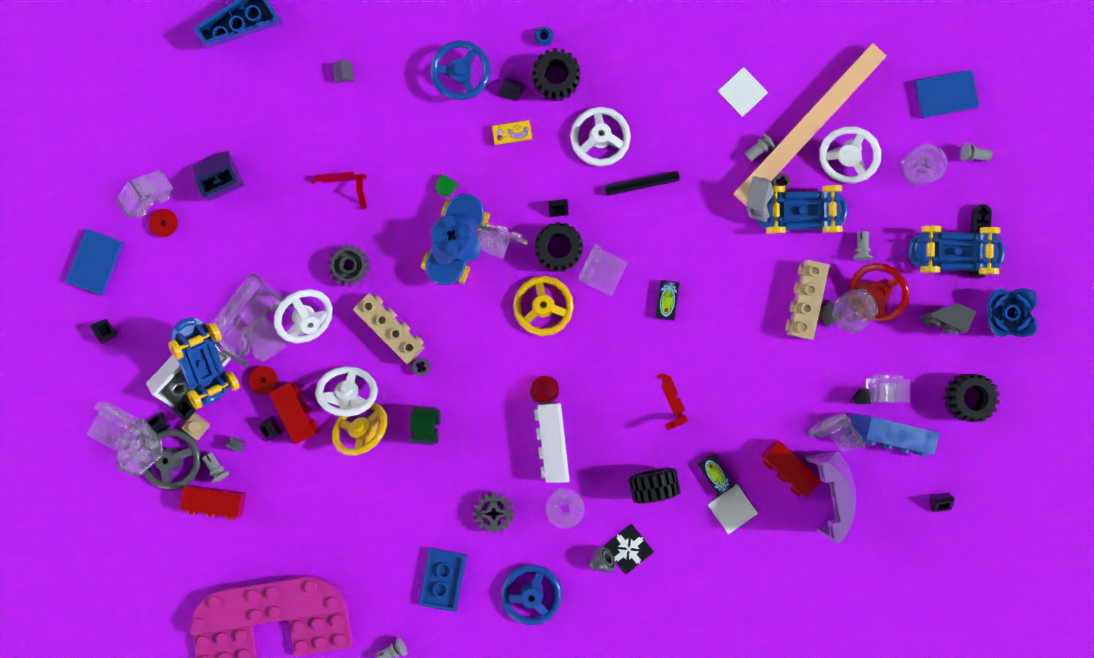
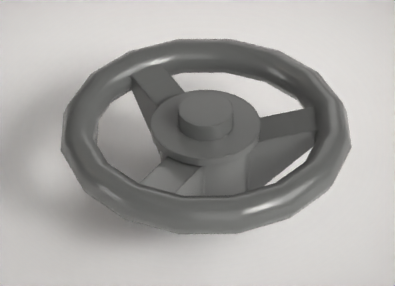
(172, 461)

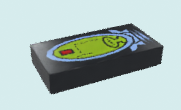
(667, 300)
(715, 474)

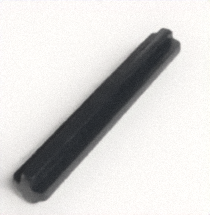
(641, 183)

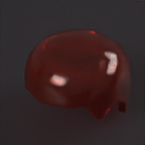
(544, 389)

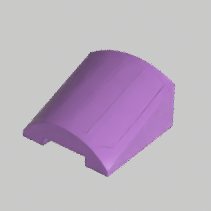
(843, 492)

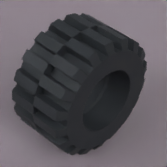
(559, 59)
(565, 231)
(986, 402)
(654, 485)

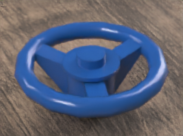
(460, 70)
(531, 595)

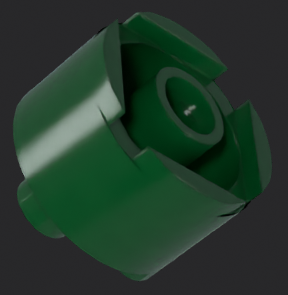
(424, 424)

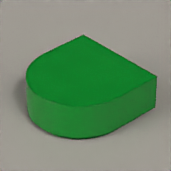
(446, 186)

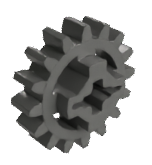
(494, 520)

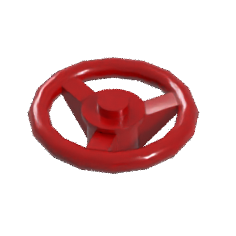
(882, 289)

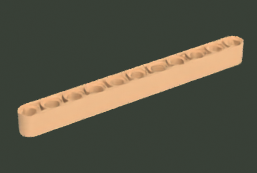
(814, 118)

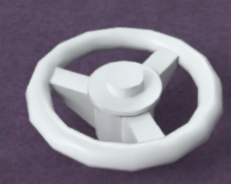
(600, 136)
(850, 154)
(303, 317)
(346, 392)

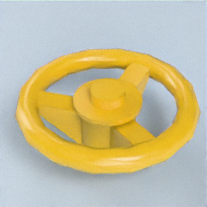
(543, 305)
(363, 430)

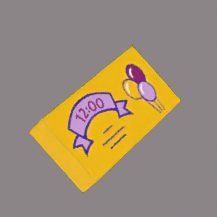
(512, 132)

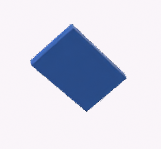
(946, 94)
(94, 262)
(442, 579)

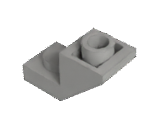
(758, 197)

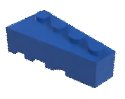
(237, 21)
(895, 434)

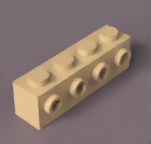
(808, 299)
(388, 328)

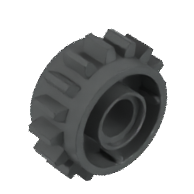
(338, 265)

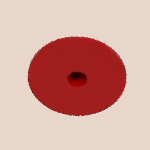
(163, 223)
(263, 380)

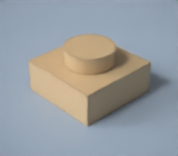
(196, 426)

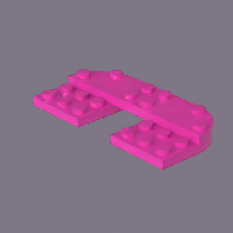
(311, 604)

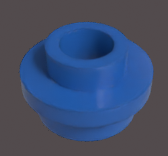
(543, 30)

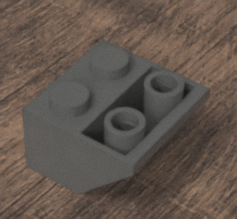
(950, 318)

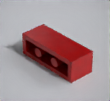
(294, 412)
(790, 469)
(212, 501)

